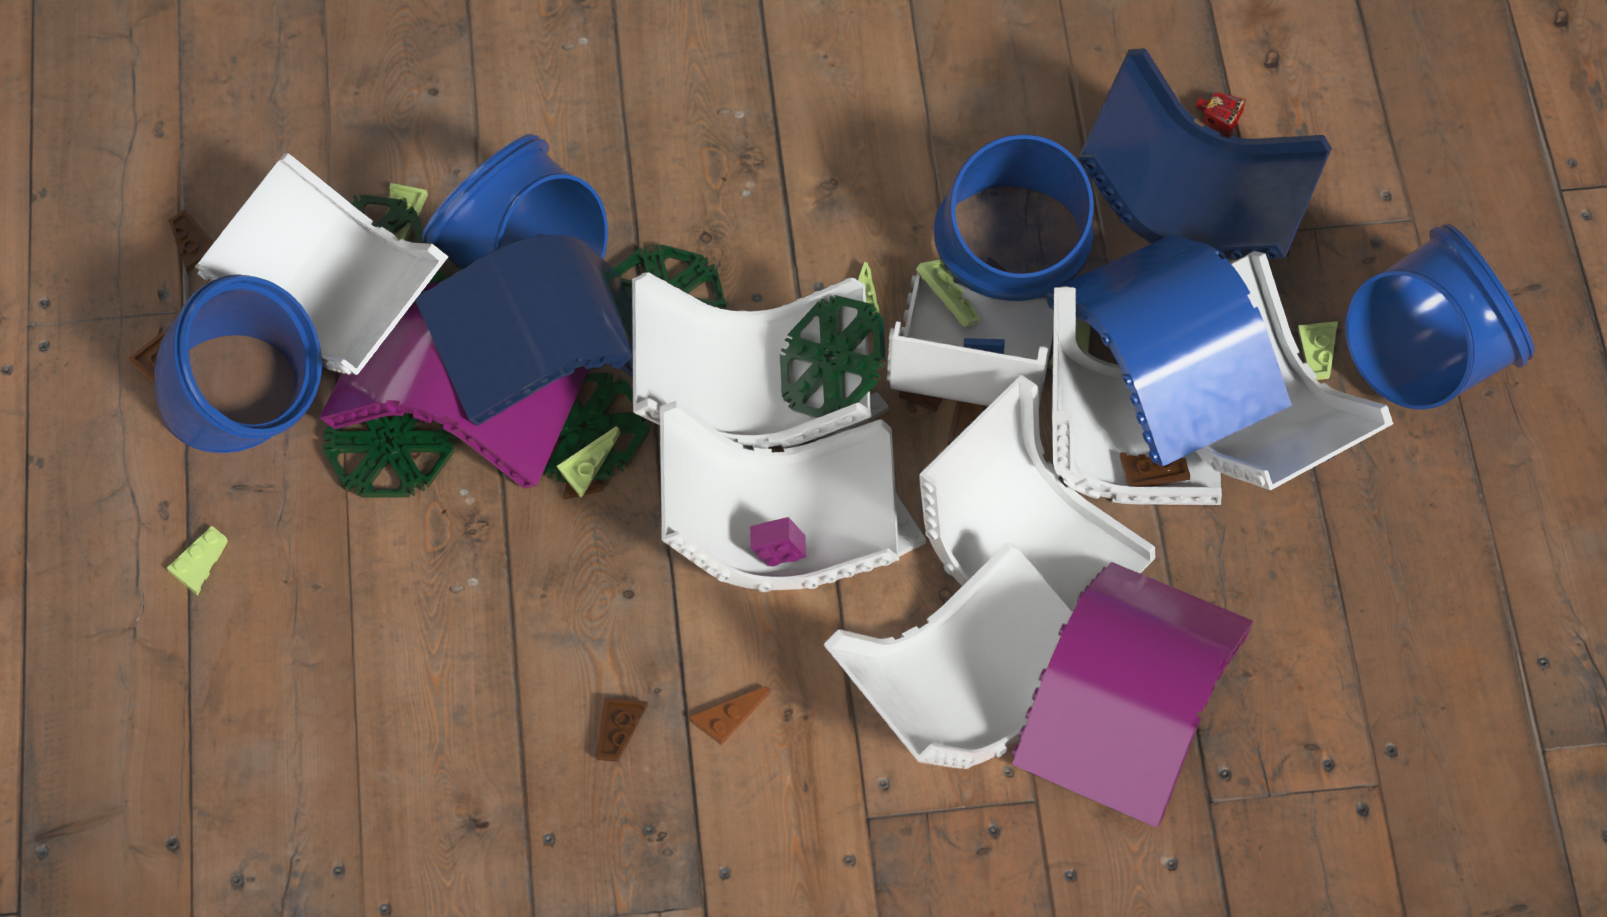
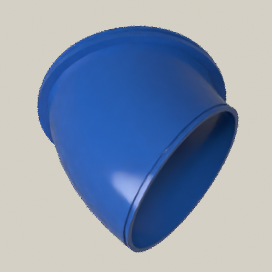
(1024, 163)
(515, 199)
(227, 308)
(1435, 324)

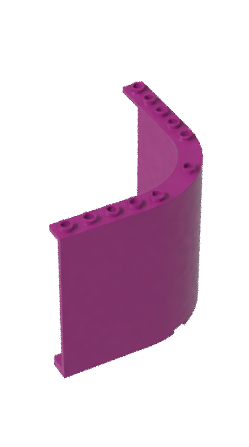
(412, 379)
(1127, 691)

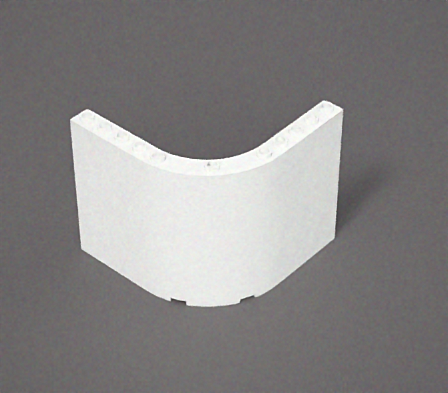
(328, 258)
(931, 354)
(729, 363)
(1098, 421)
(1309, 431)
(831, 489)
(1001, 490)
(968, 674)

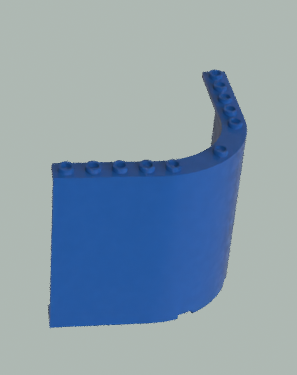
(1184, 343)

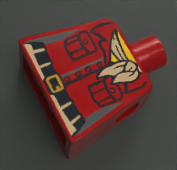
(1222, 112)

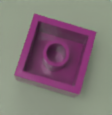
(778, 541)

